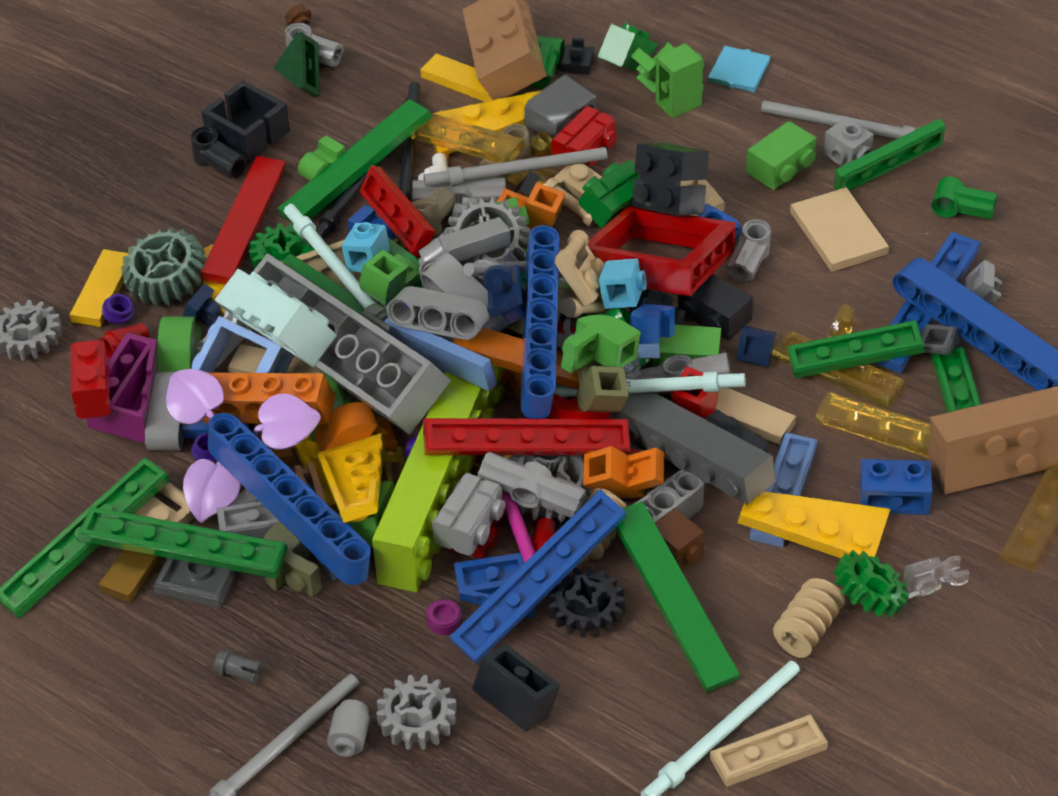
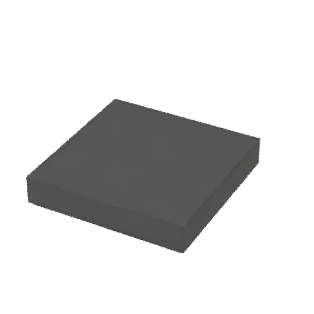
(194, 582)

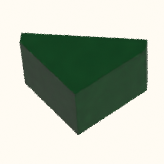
(301, 64)

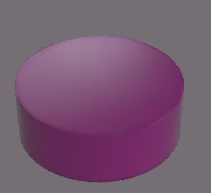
(444, 617)

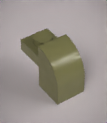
(601, 388)
(296, 569)

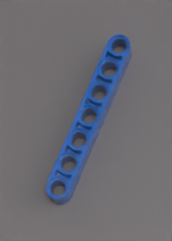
(540, 323)
(978, 323)
(289, 499)

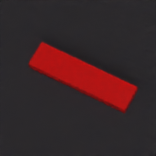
(396, 210)

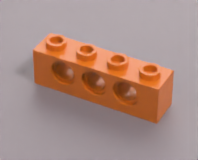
(248, 391)

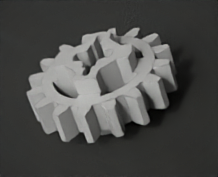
(28, 330)
(416, 712)

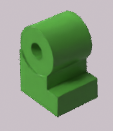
(321, 158)

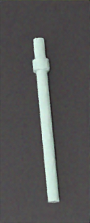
(307, 230)
(709, 382)
(674, 772)

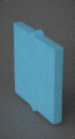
(739, 68)

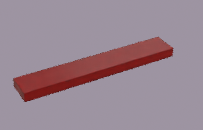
(243, 220)
(523, 436)

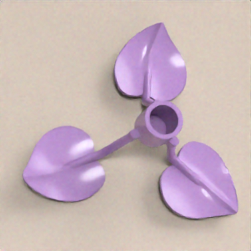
(192, 396)

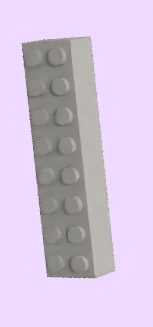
(363, 356)

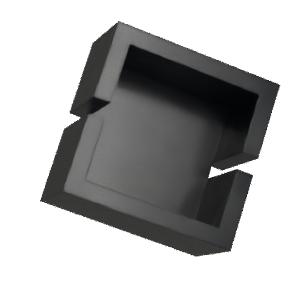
(252, 119)
(660, 176)

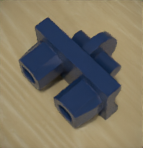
(505, 292)

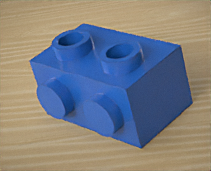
(896, 485)

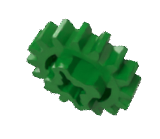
(278, 244)
(871, 583)

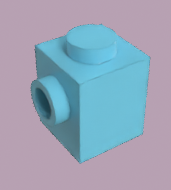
(363, 243)
(621, 283)

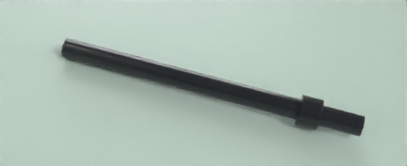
(409, 147)
(331, 218)

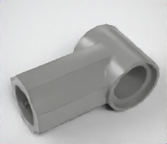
(328, 51)
(750, 251)

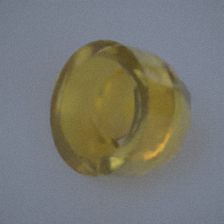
(541, 144)

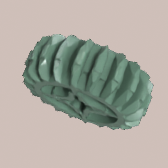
(162, 258)

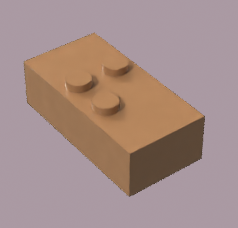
(503, 46)
(994, 441)

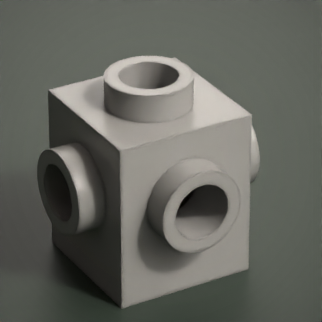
(847, 142)

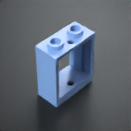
(274, 360)

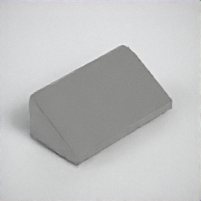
(476, 239)
(246, 519)

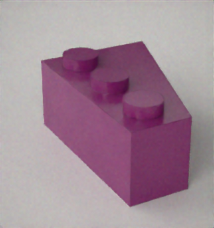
(131, 386)

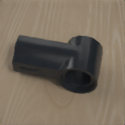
(211, 151)

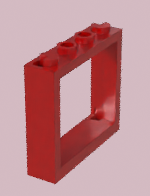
(710, 238)

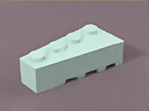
(277, 316)

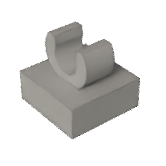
(983, 282)

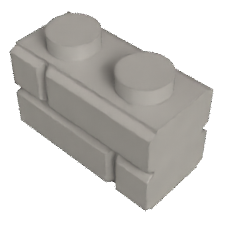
(468, 514)

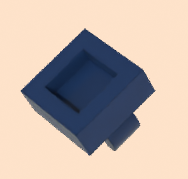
(202, 306)
(756, 345)

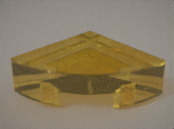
(843, 321)

